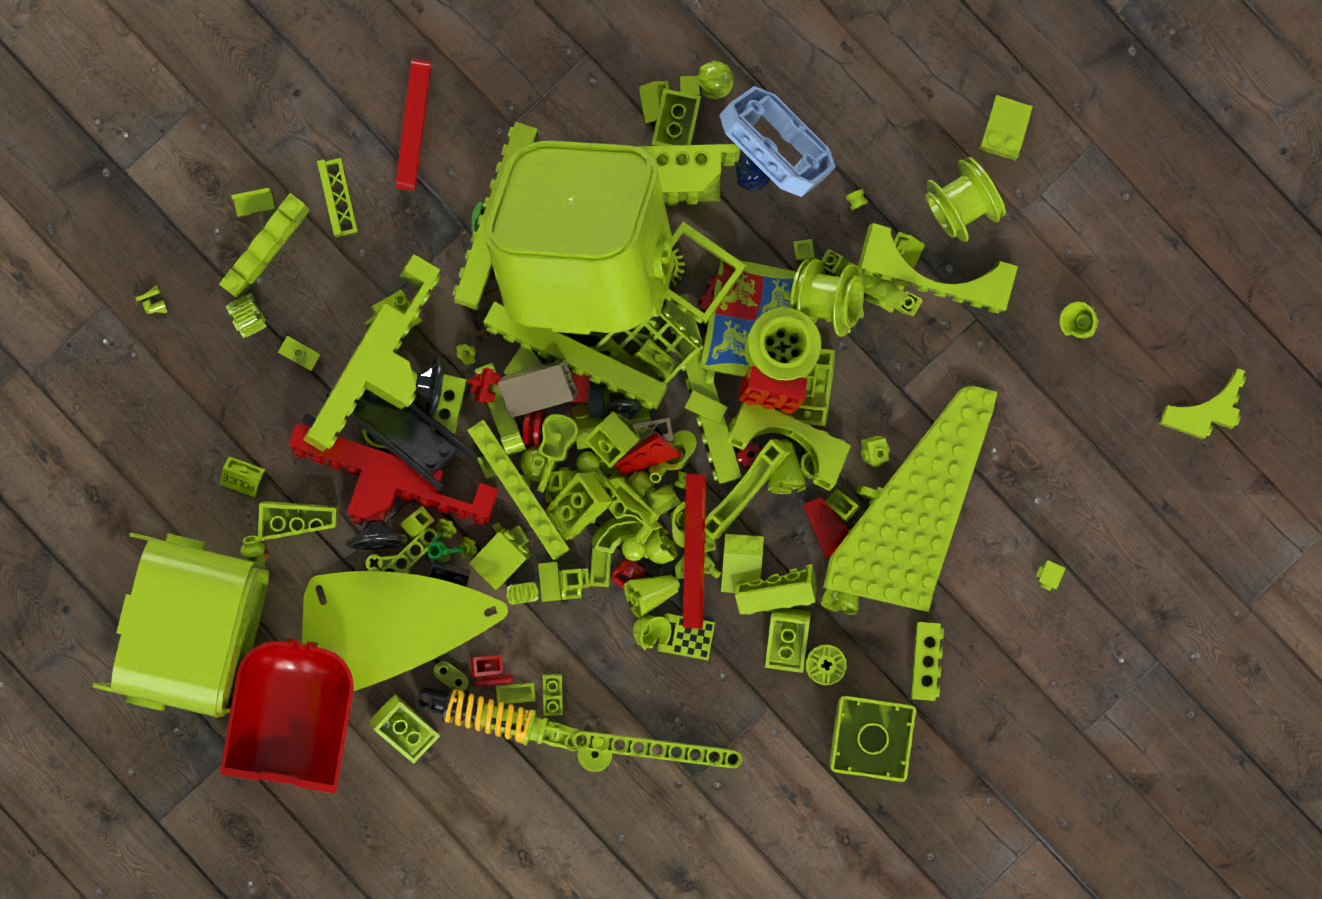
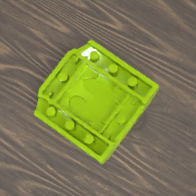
(818, 391)

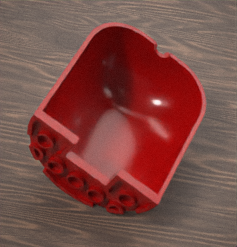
(289, 716)

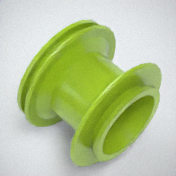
(965, 199)
(828, 295)
(792, 324)

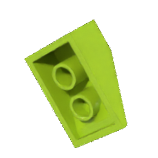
(1006, 128)
(578, 504)
(741, 560)
(788, 639)
(403, 728)

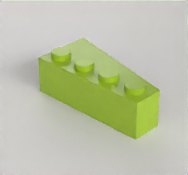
(287, 519)
(777, 591)

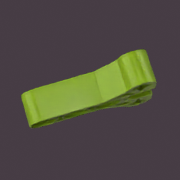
(390, 562)

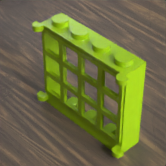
(617, 352)

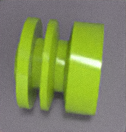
(816, 658)

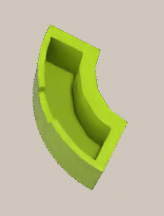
(615, 532)

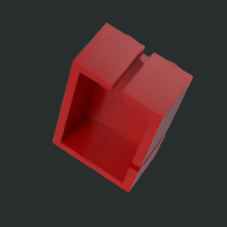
(772, 393)

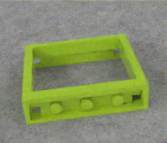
(739, 268)

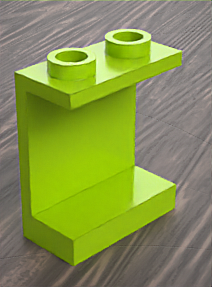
(500, 558)

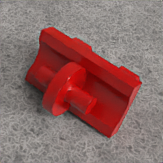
(486, 377)

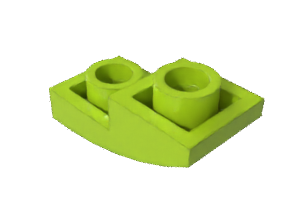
(552, 694)

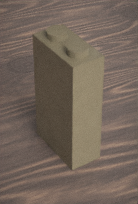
(537, 388)

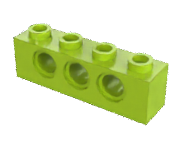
(458, 386)
(923, 631)

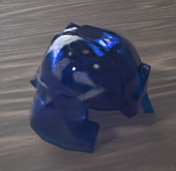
(750, 175)

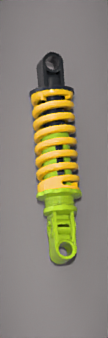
(523, 726)

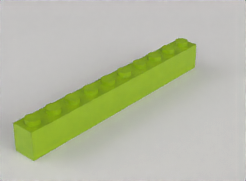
(478, 260)
(578, 357)
(714, 434)

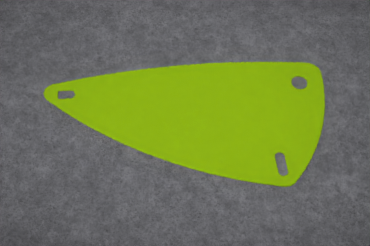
(392, 620)

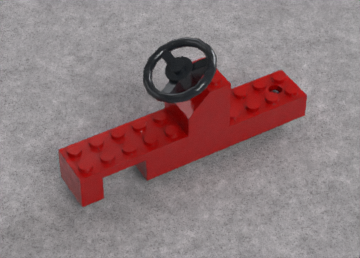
(379, 484)

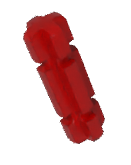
(493, 680)

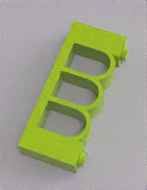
(265, 246)

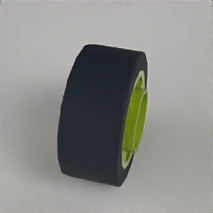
(598, 399)

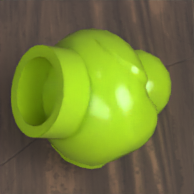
(254, 549)

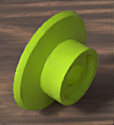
(594, 764)

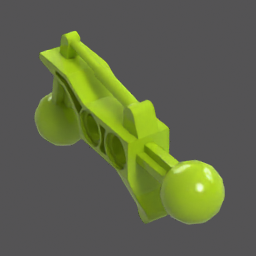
(634, 547)

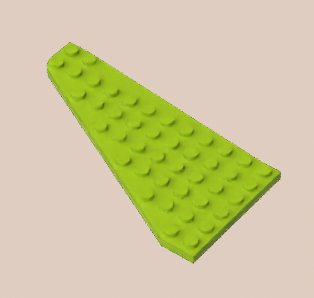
(907, 529)

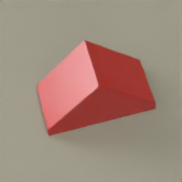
(487, 665)

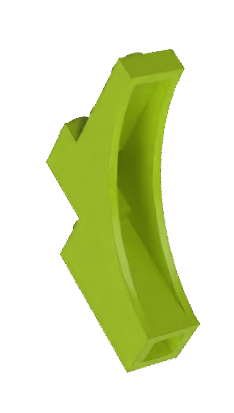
(1219, 410)

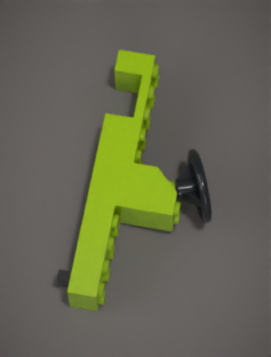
(379, 368)

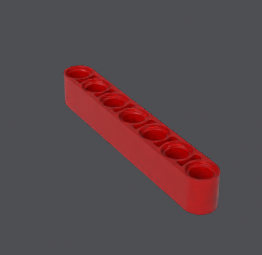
(413, 124)

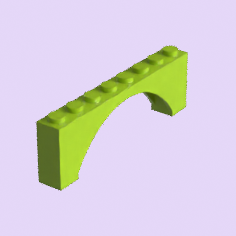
(883, 259)
(518, 490)

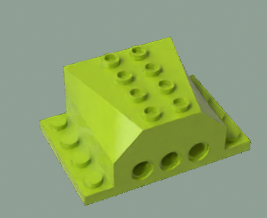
(692, 171)

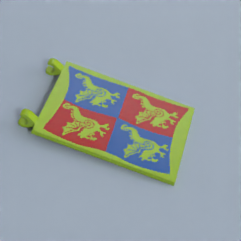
(756, 292)

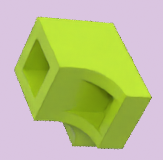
(572, 582)

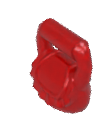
(631, 569)

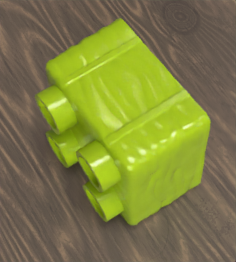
(872, 738)

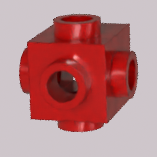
(742, 455)

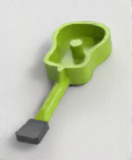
(558, 436)

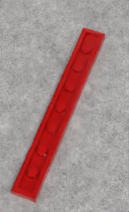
(694, 551)

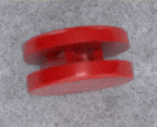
(533, 427)

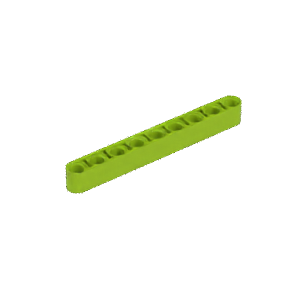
(665, 752)

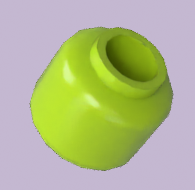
(641, 483)

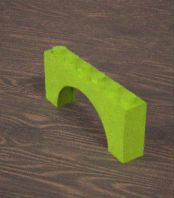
(825, 451)

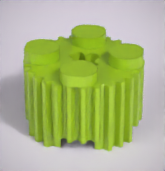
(246, 315)

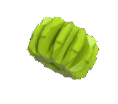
(522, 593)

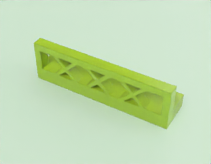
(330, 200)

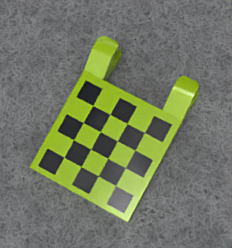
(689, 641)

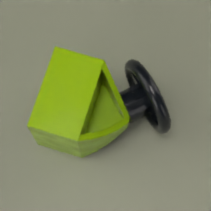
(616, 432)

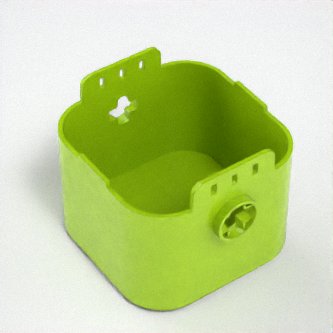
(580, 237)
(186, 626)

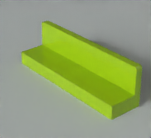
(910, 250)

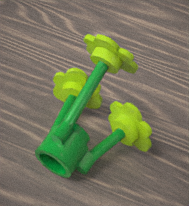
(438, 549)

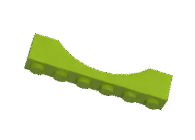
(760, 471)

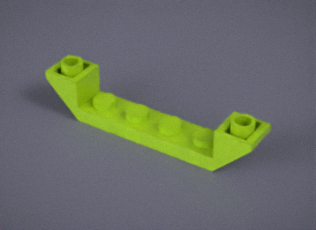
(877, 288)

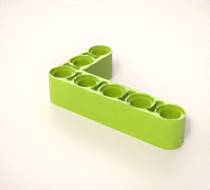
(505, 424)

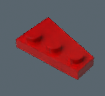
(646, 454)
(825, 525)

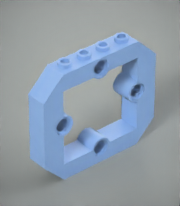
(738, 126)

